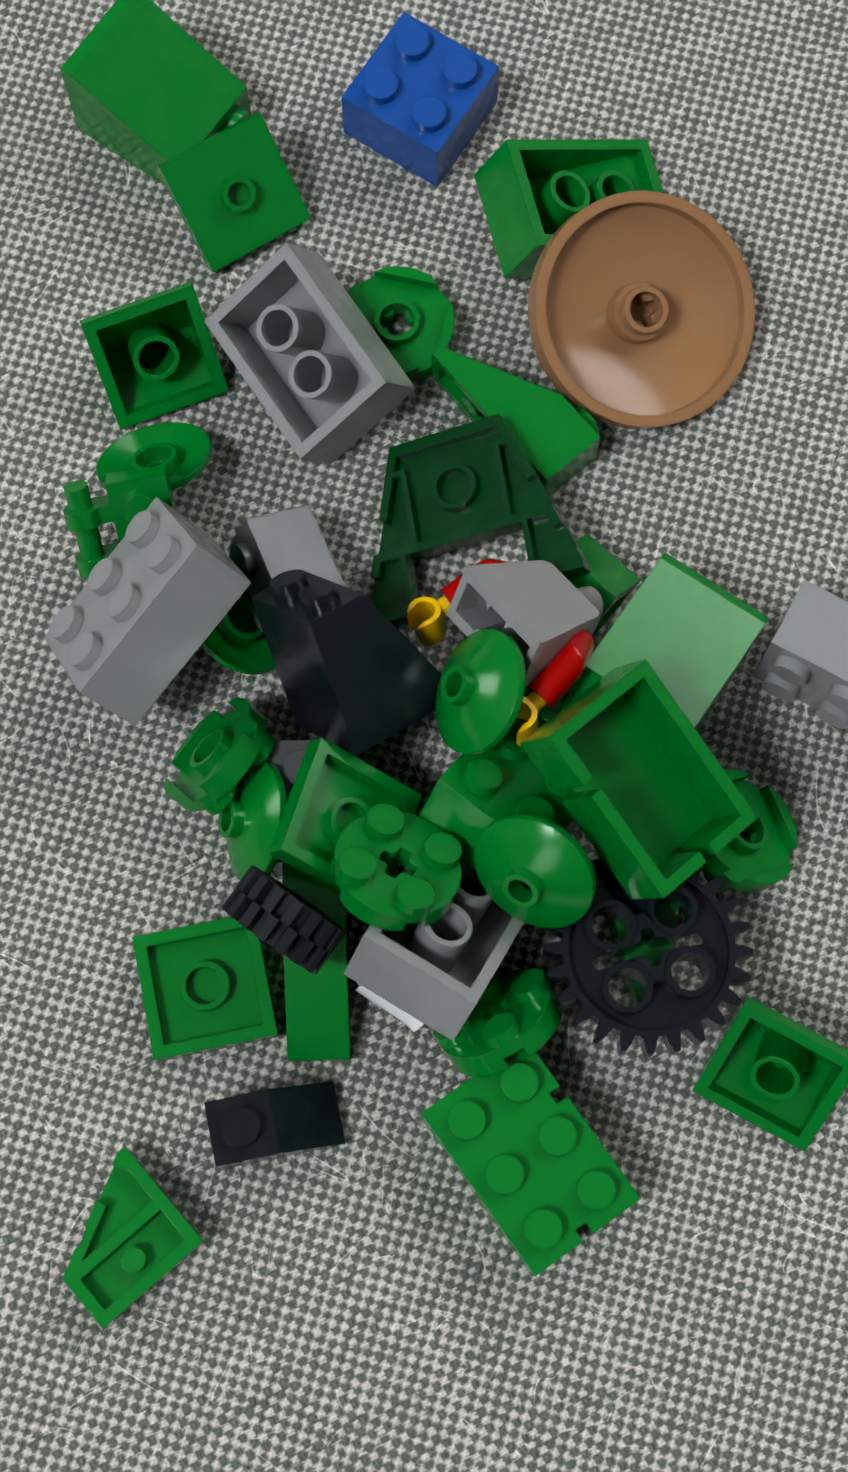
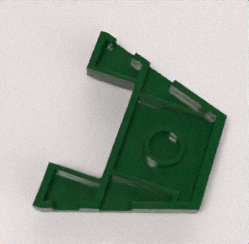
(457, 493)

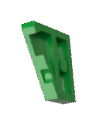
(128, 1242)

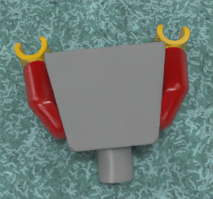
(534, 607)

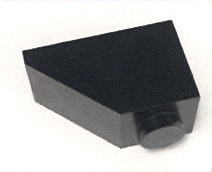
(274, 1124)

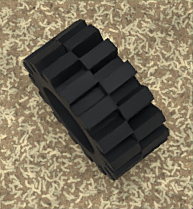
(283, 919)

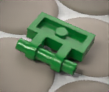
(127, 495)

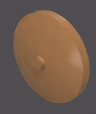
(641, 310)

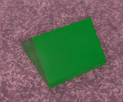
(154, 355)
(774, 1073)

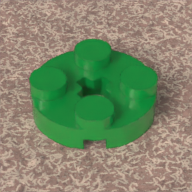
(425, 310)
(218, 757)
(401, 838)
(764, 855)
(510, 1015)

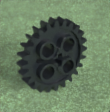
(664, 1006)

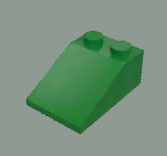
(541, 183)

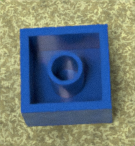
(420, 99)

